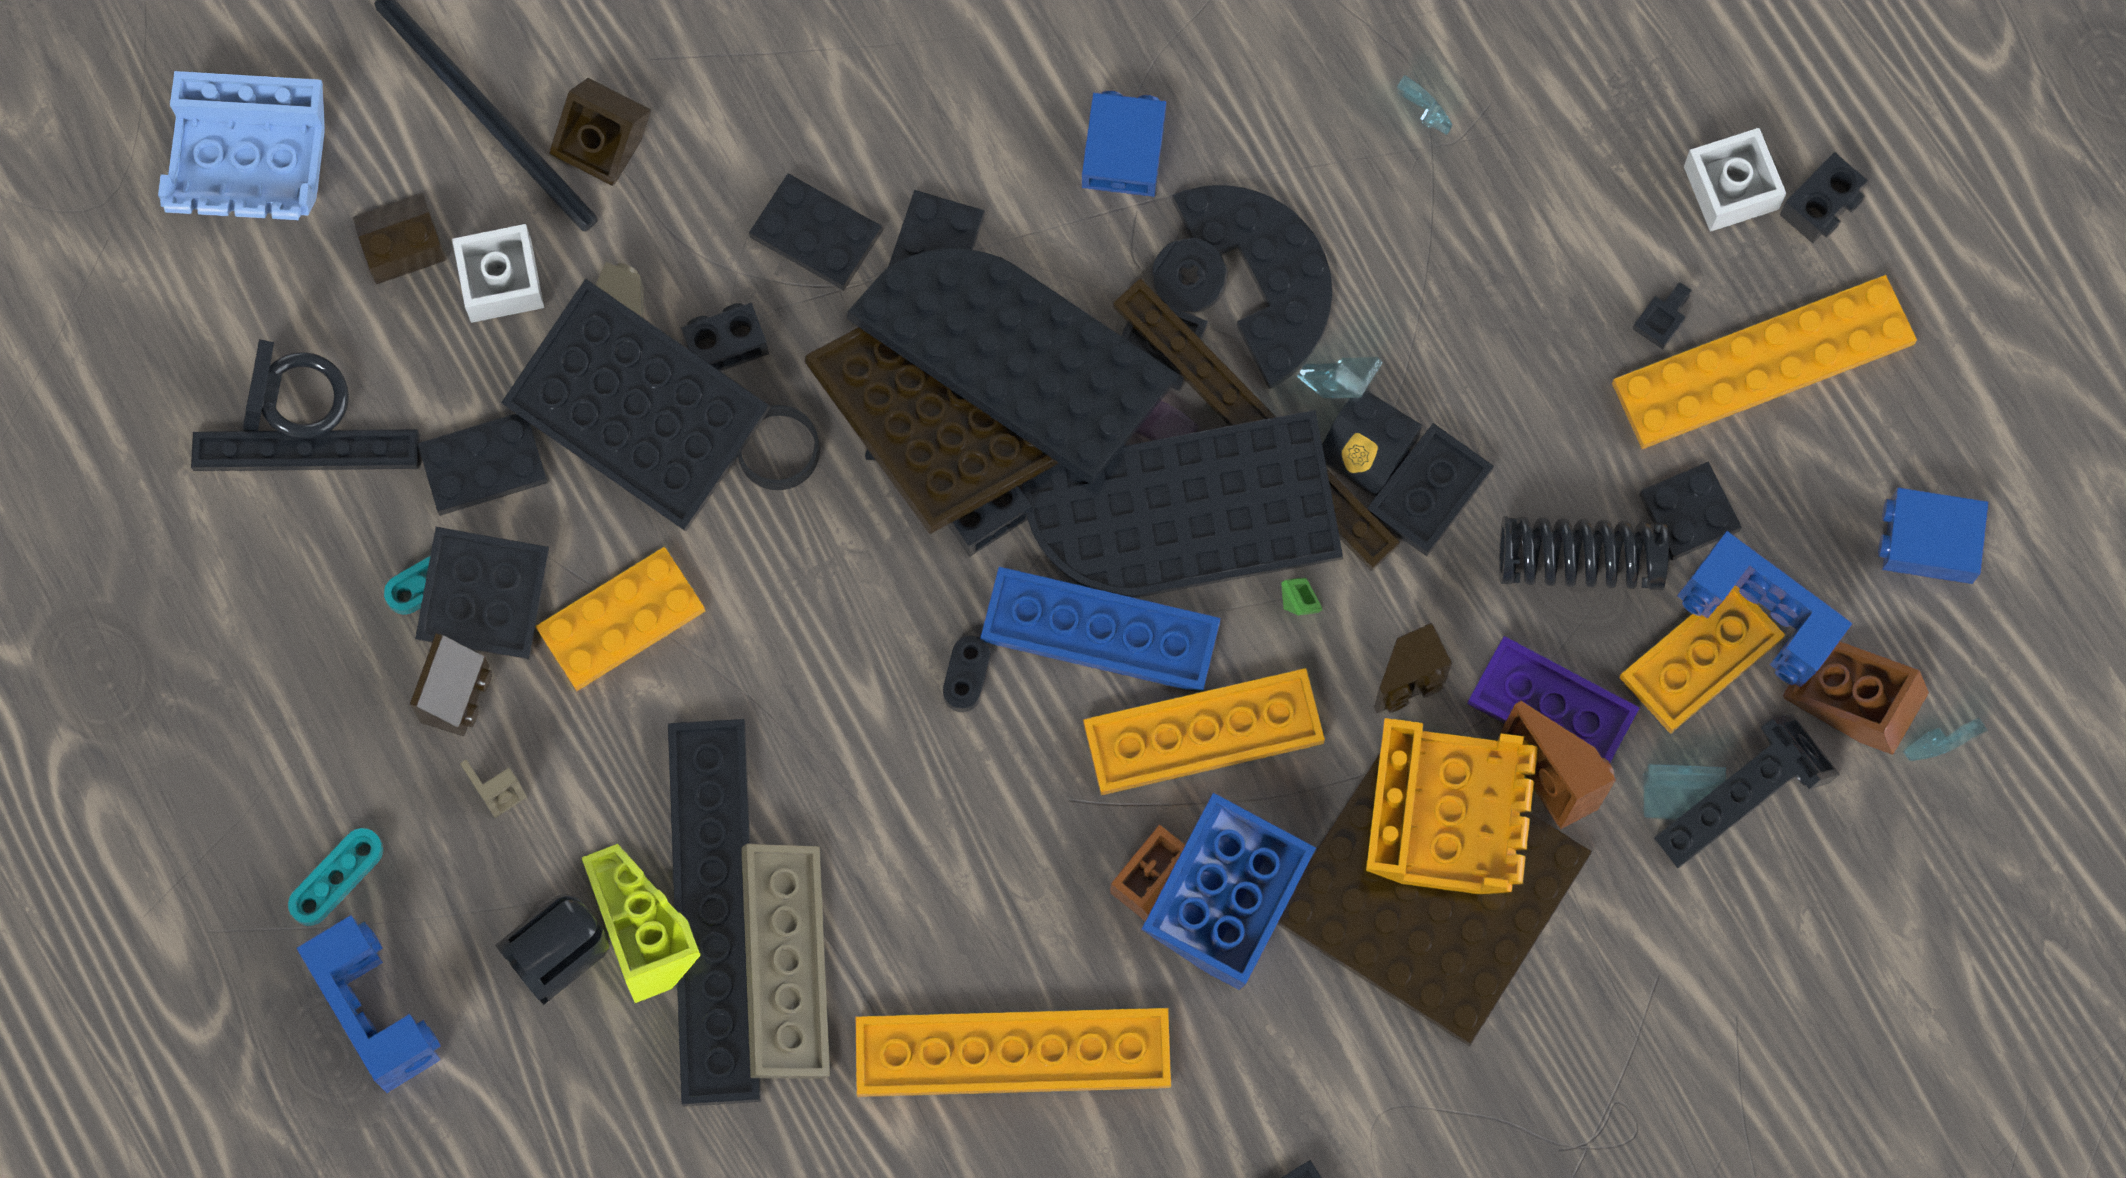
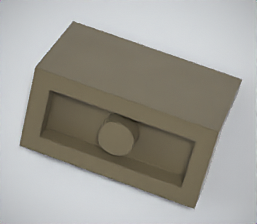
(499, 792)

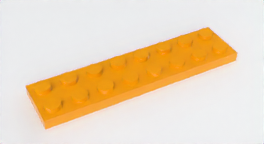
(1764, 361)
(1012, 1052)

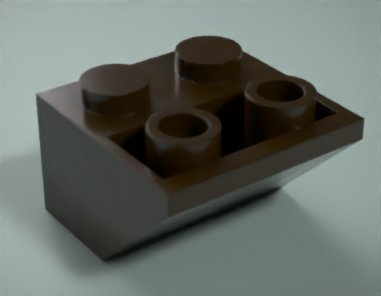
(1414, 668)

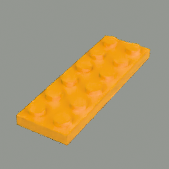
(1203, 731)

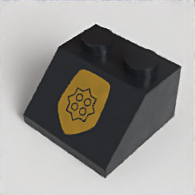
(1369, 441)

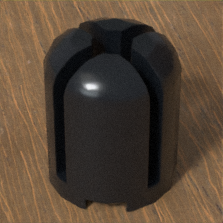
(555, 946)

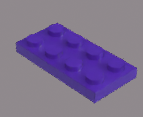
(1555, 692)

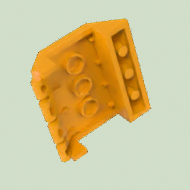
(1451, 809)

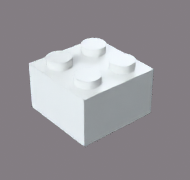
(1734, 179)
(498, 273)

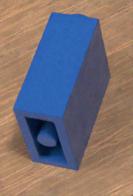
(1124, 143)
(1933, 535)

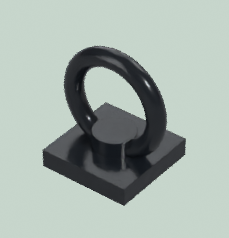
(266, 386)

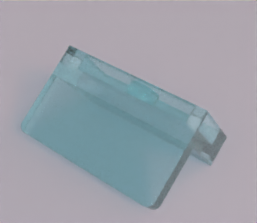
(1341, 379)
(1675, 789)

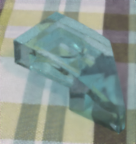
(1433, 115)
(1936, 743)

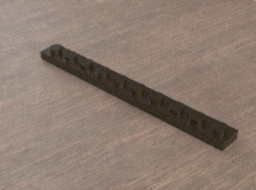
(1239, 405)

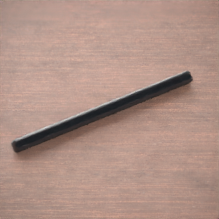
(487, 114)

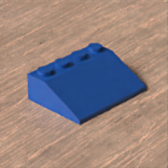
(1228, 891)

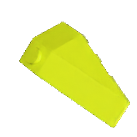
(644, 928)

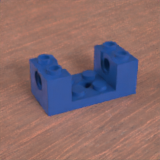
(1815, 623)
(341, 957)

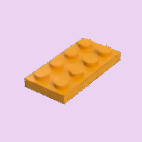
(620, 618)
(1701, 659)

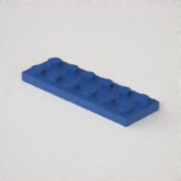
(1100, 629)

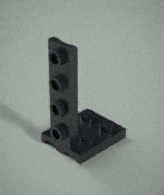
(1789, 756)

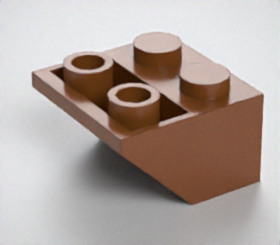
(1147, 872)

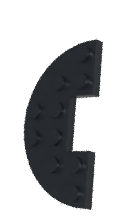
(1283, 262)

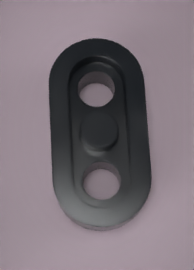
(966, 672)

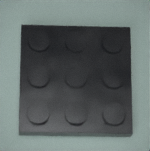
(482, 592)

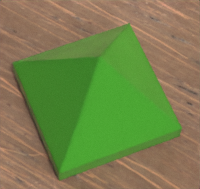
(1299, 597)

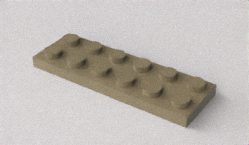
(785, 962)

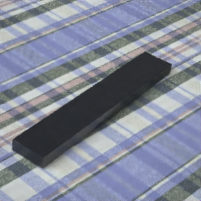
(328, 452)

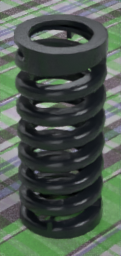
(1518, 529)

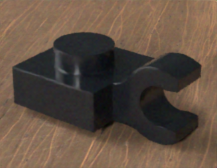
(1661, 318)

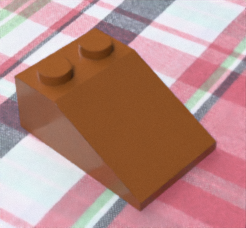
(1863, 696)
(1568, 770)

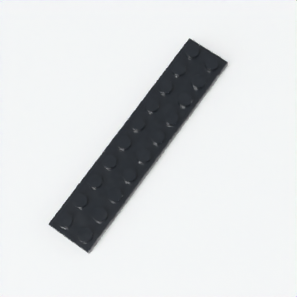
(707, 842)

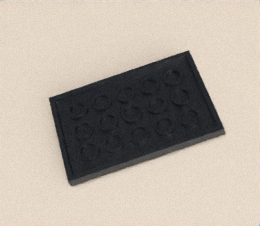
(636, 404)

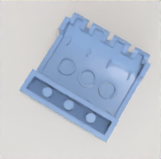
(244, 145)

